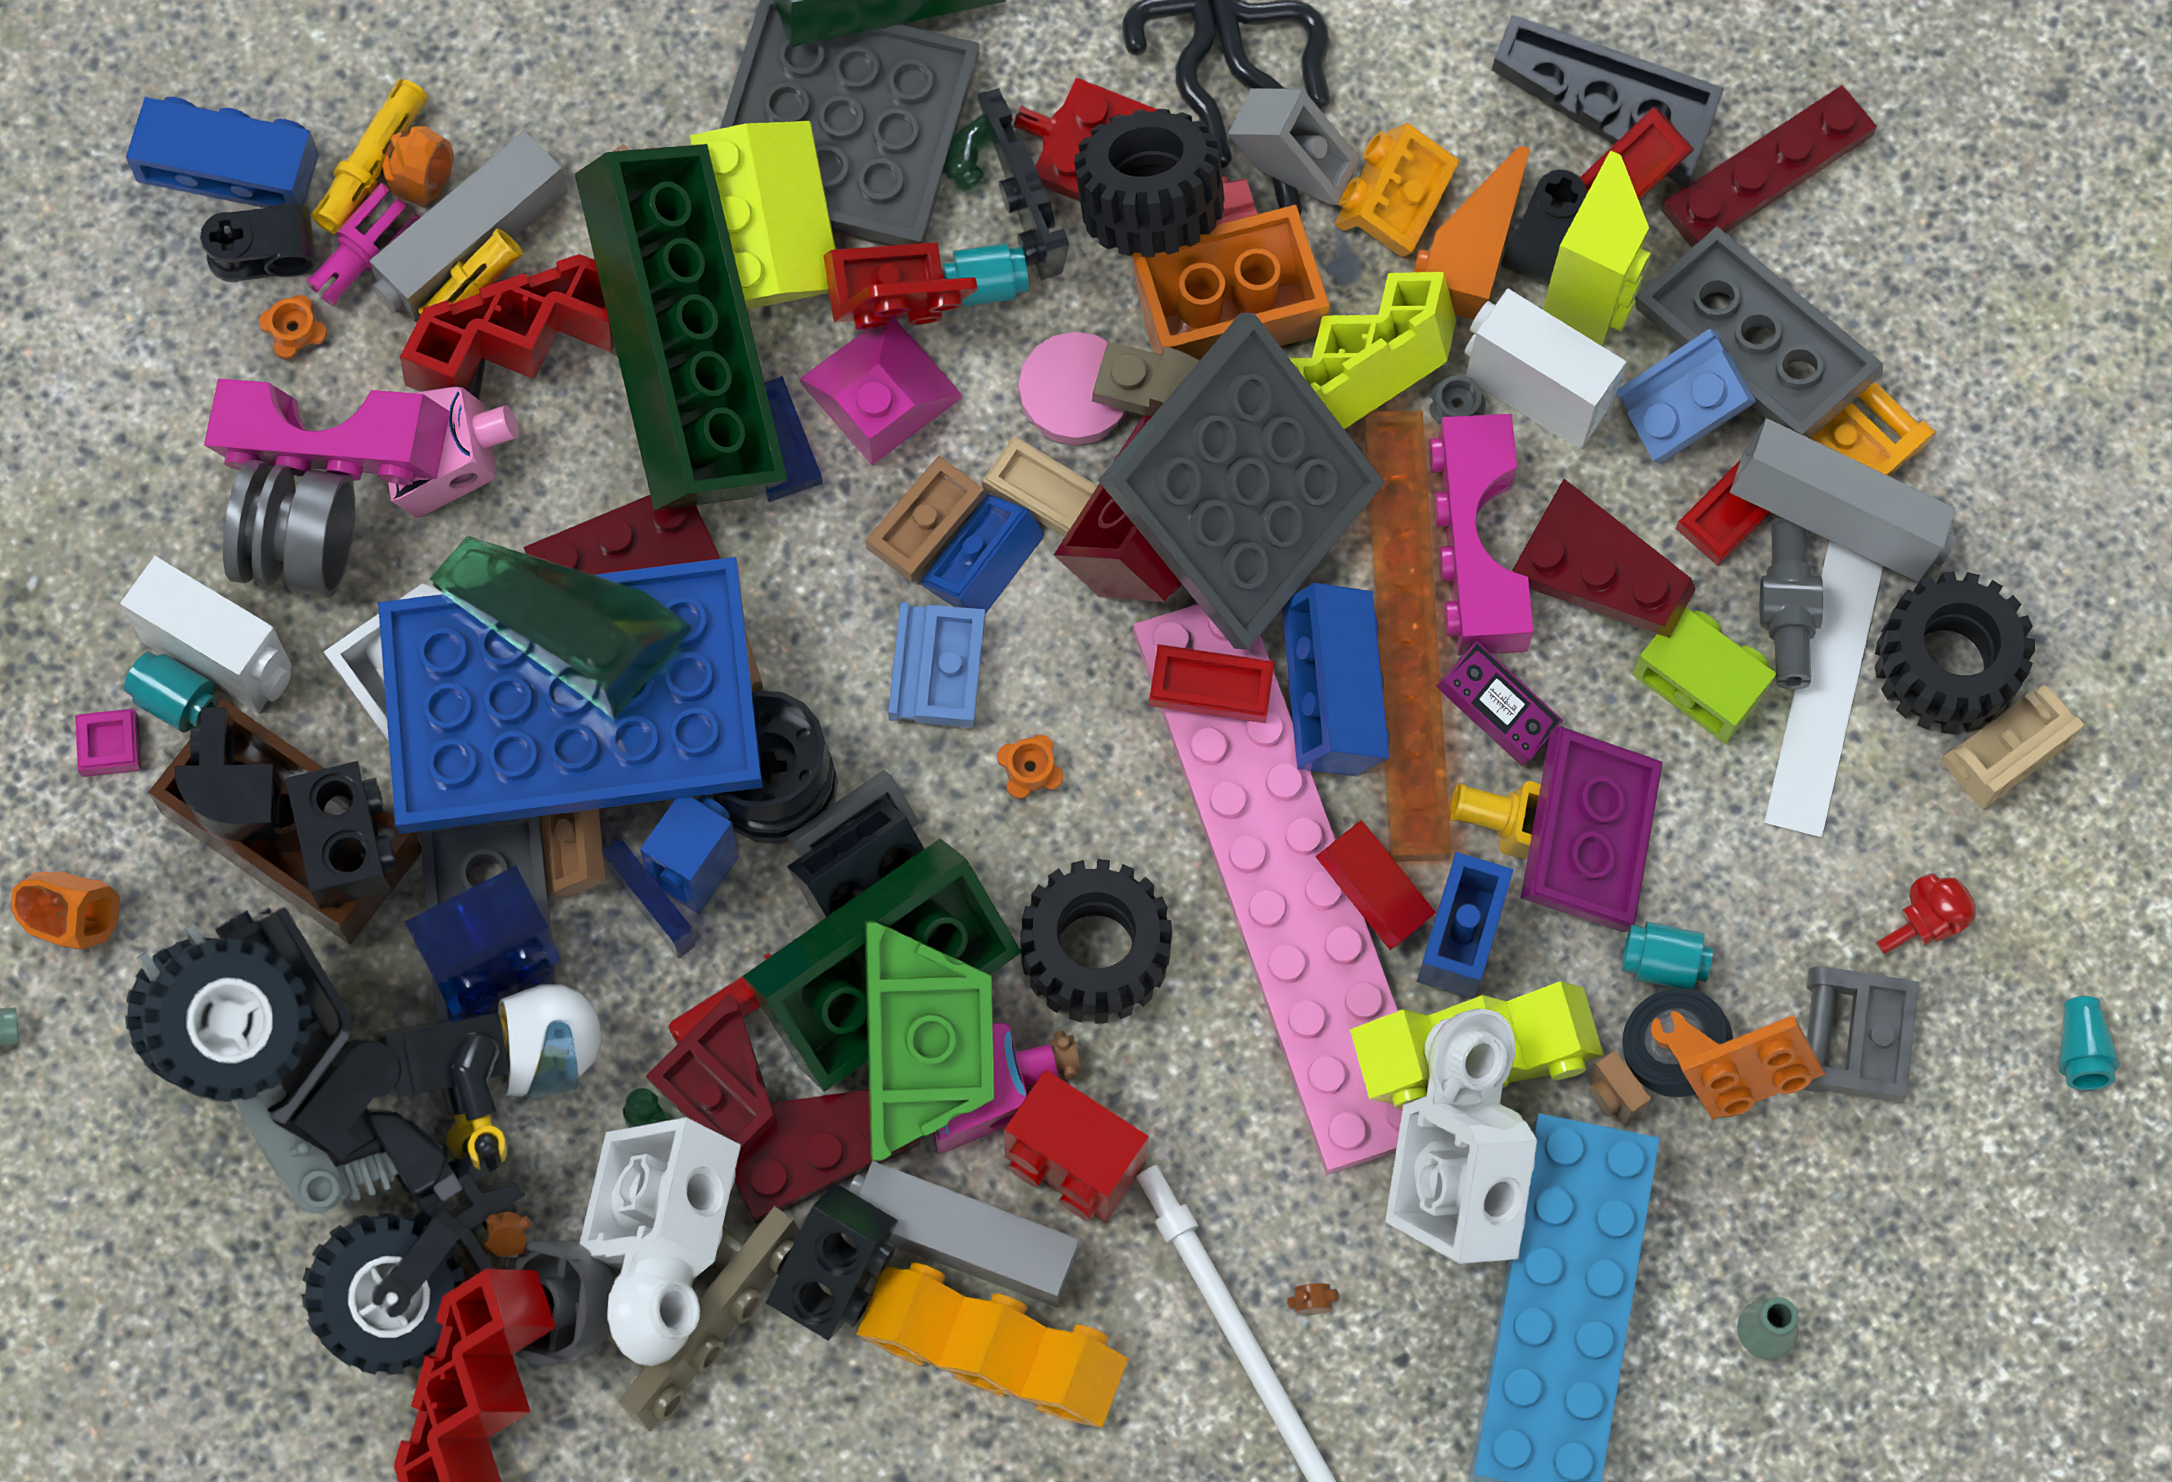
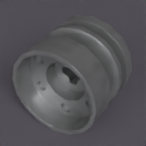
(288, 527)

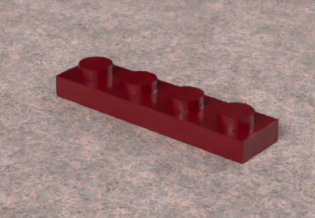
(1770, 166)

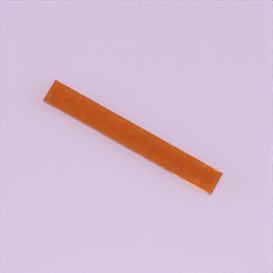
(1407, 638)

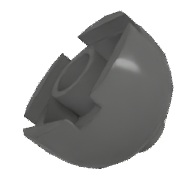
(577, 1297)

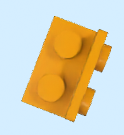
(1397, 188)

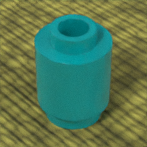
(997, 269)
(169, 690)
(1666, 955)

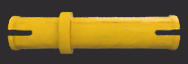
(359, 173)

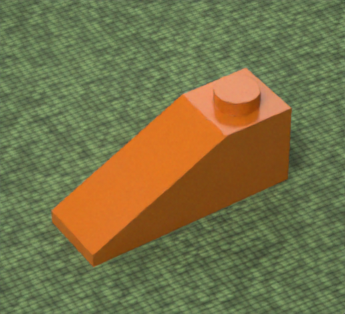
(1474, 237)

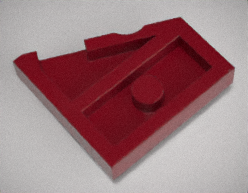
(717, 1078)

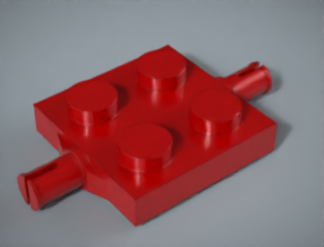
(1082, 111)

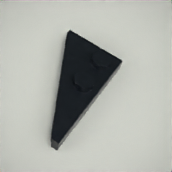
(1024, 191)

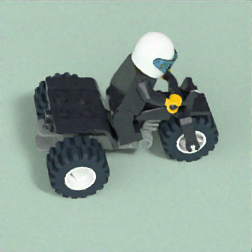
(268, 1032)

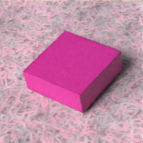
(108, 742)

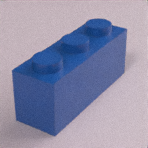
(221, 153)
(1335, 680)

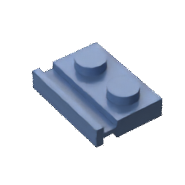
(1685, 396)
(937, 665)

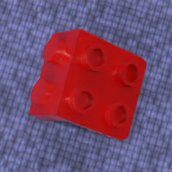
(892, 283)

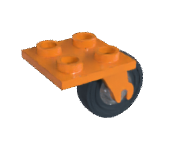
(1686, 1047)

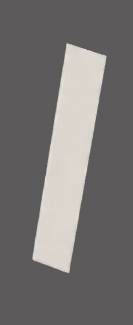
(1823, 708)

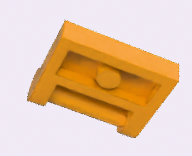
(1863, 441)

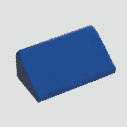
(984, 554)

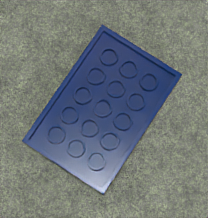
(501, 738)

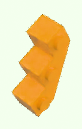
(993, 1345)

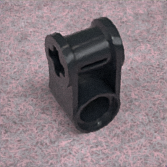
(1543, 227)
(264, 243)

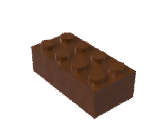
(281, 863)

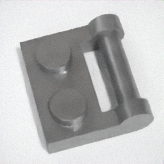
(1878, 1032)

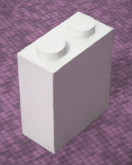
(1543, 367)
(208, 634)

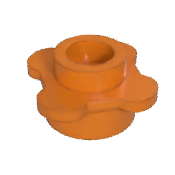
(288, 311)
(1034, 750)

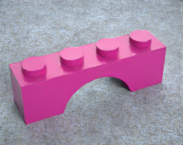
(387, 436)
(1487, 600)

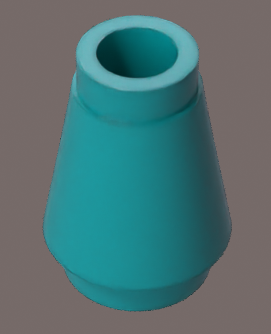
(2086, 1046)

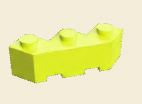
(1375, 357)
(1549, 1027)

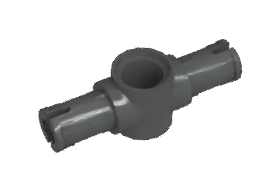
(1791, 604)

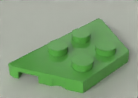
(924, 1038)

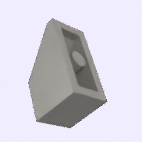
(1294, 142)

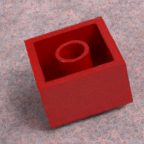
(1074, 1148)

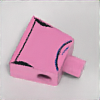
(466, 453)

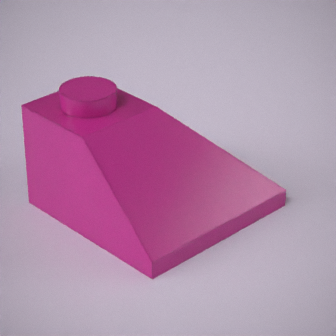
(880, 389)

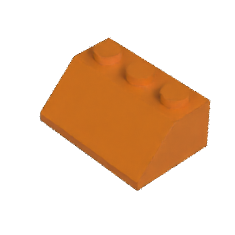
(1238, 268)

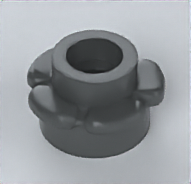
(1456, 388)

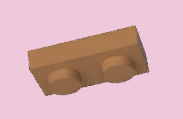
(925, 518)
(572, 852)

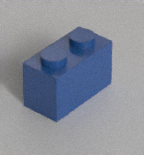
(691, 850)
(1465, 925)

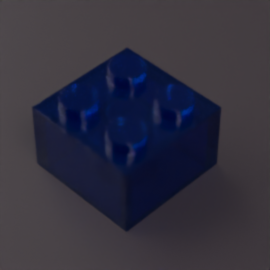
(485, 942)

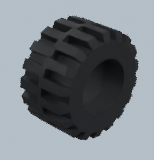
(1150, 182)
(1974, 613)
(1091, 894)

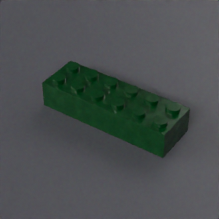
(680, 326)

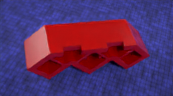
(507, 325)
(472, 1379)

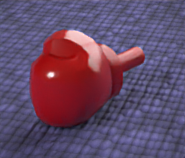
(1936, 912)

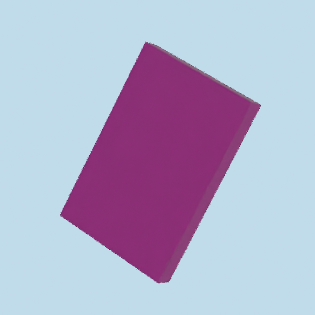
(1591, 829)

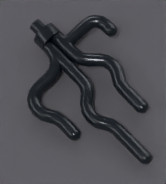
(1226, 16)

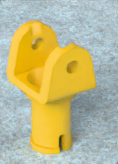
(1497, 813)

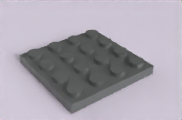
(877, 112)
(1242, 481)

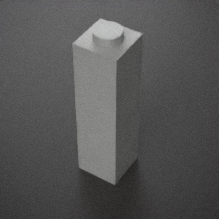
(501, 194)
(1844, 501)
(971, 1234)

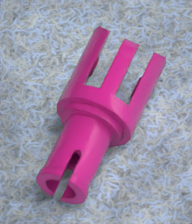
(355, 248)

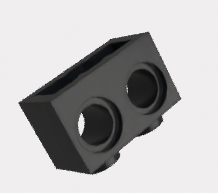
(329, 837)
(854, 857)
(826, 1258)

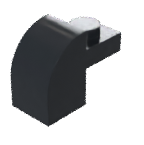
(228, 797)

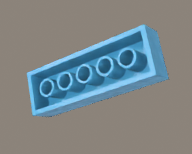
(1565, 1307)

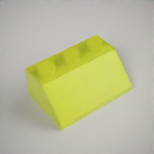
(772, 208)
(1601, 257)

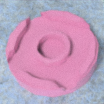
(1059, 387)

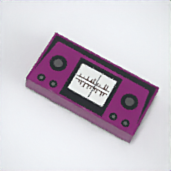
(1499, 703)

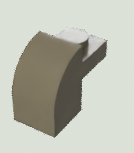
(1138, 378)

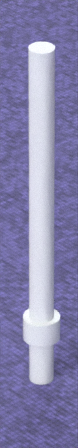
(1178, 1227)

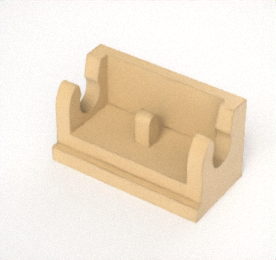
(2013, 746)

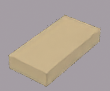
(1039, 484)

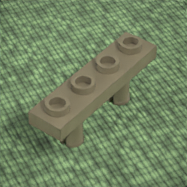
(729, 1300)

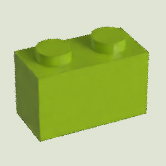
(1705, 674)

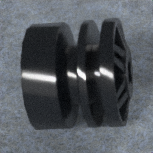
(806, 777)

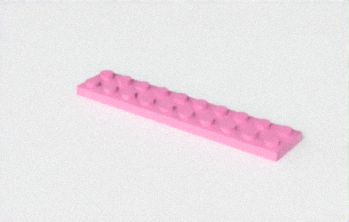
(1292, 916)

